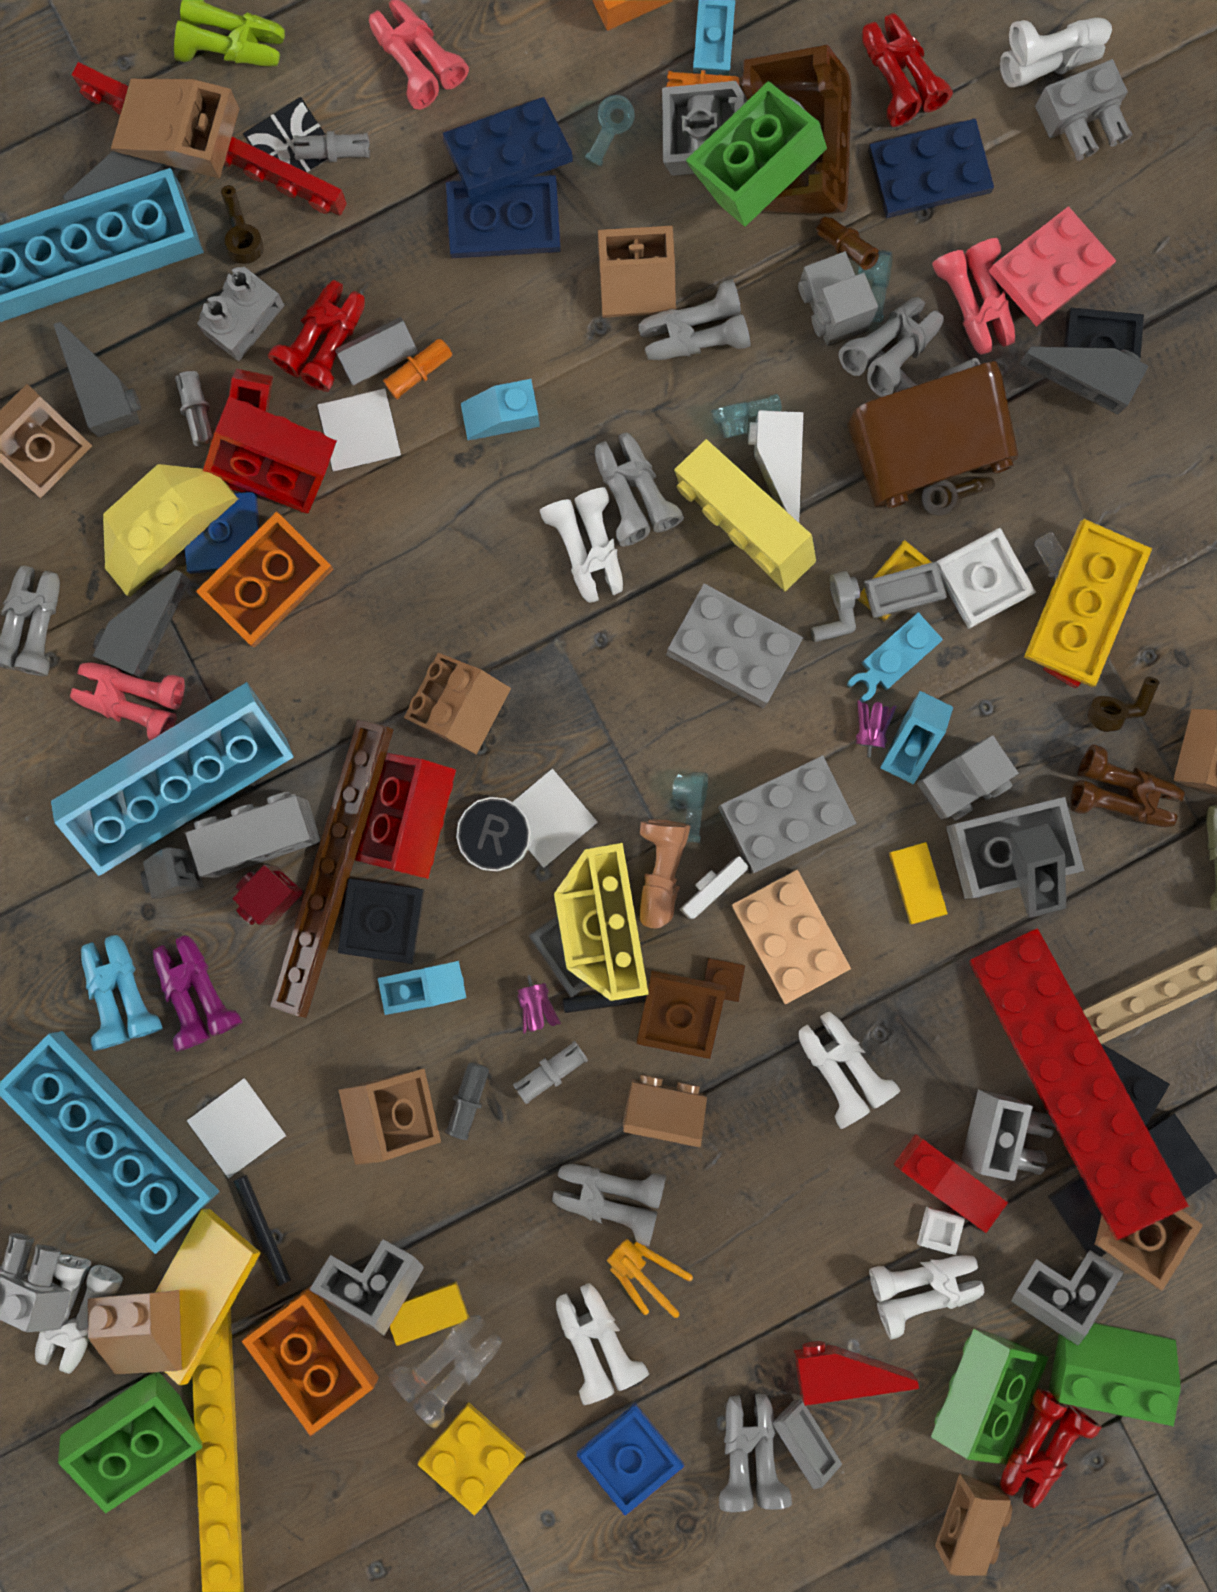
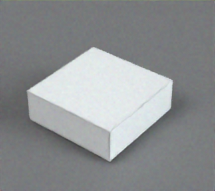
(940, 1230)

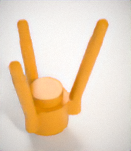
(627, 1261)

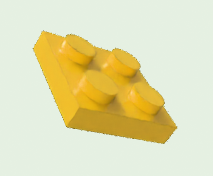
(471, 1458)

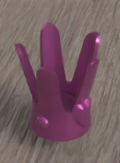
(873, 732)
(533, 1001)

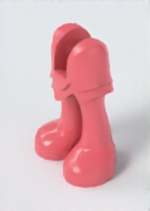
(415, 36)
(953, 269)
(111, 701)

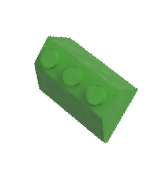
(757, 153)
(1119, 1373)
(988, 1398)
(129, 1442)

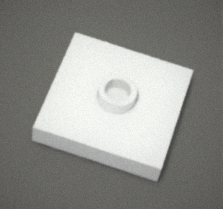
(984, 578)
(712, 886)

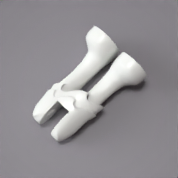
(1040, 54)
(602, 554)
(846, 1049)
(938, 1274)
(600, 1325)
(74, 1332)

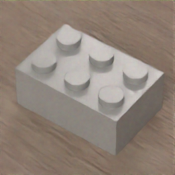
(734, 646)
(787, 814)
(252, 835)
(985, 851)

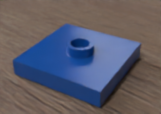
(223, 535)
(630, 1459)

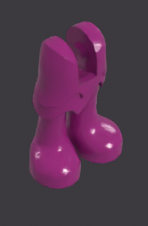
(177, 982)

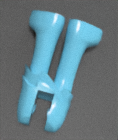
(102, 981)

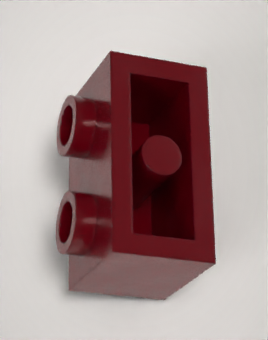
(265, 895)

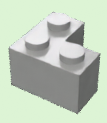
(839, 299)
(971, 774)
(374, 1294)
(1066, 1304)

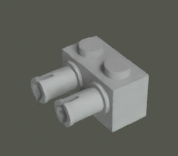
(1082, 99)
(239, 312)
(998, 1136)
(31, 1298)

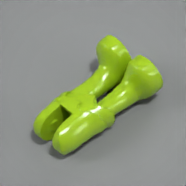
(241, 43)

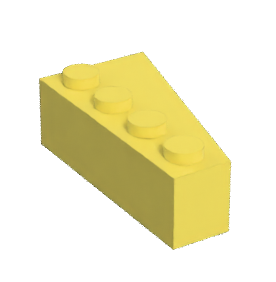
(746, 514)

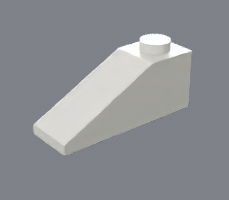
(779, 455)

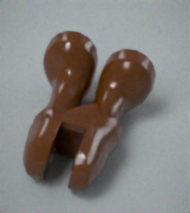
(1142, 788)

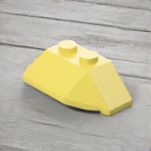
(159, 521)
(601, 924)

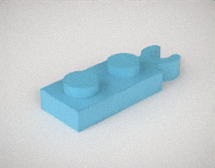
(714, 37)
(897, 655)

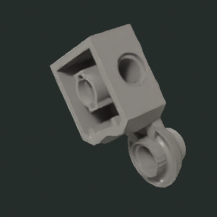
(693, 115)

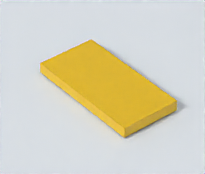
(1088, 603)
(208, 1277)

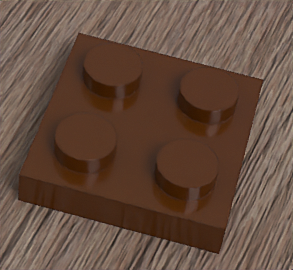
(681, 1014)

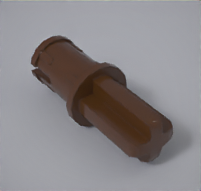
(848, 240)

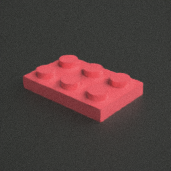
(1052, 266)

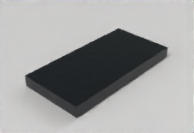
(1181, 1156)

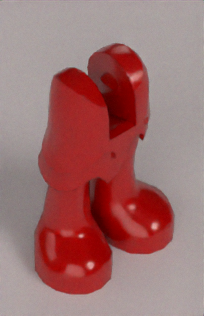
(895, 56)
(319, 319)
(1045, 1466)

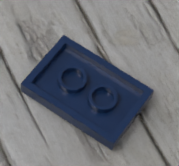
(507, 147)
(931, 168)
(505, 220)

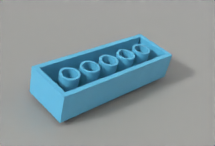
(94, 243)
(171, 779)
(106, 1140)

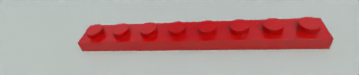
(254, 162)

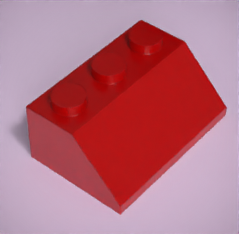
(269, 455)
(406, 815)

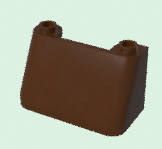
(824, 90)
(934, 433)

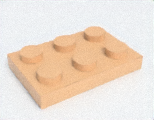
(791, 937)

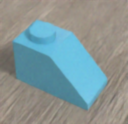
(501, 410)
(917, 737)
(422, 988)

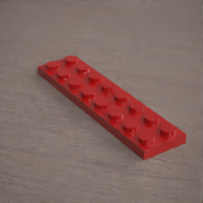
(1078, 1085)

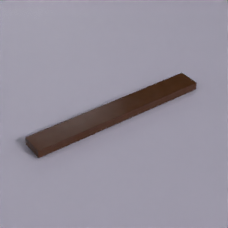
(331, 868)

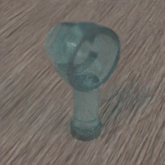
(609, 129)
(879, 278)
(733, 419)
(692, 791)

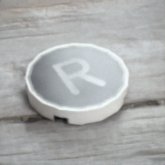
(494, 834)

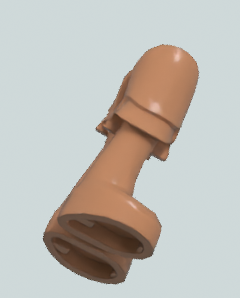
(660, 888)

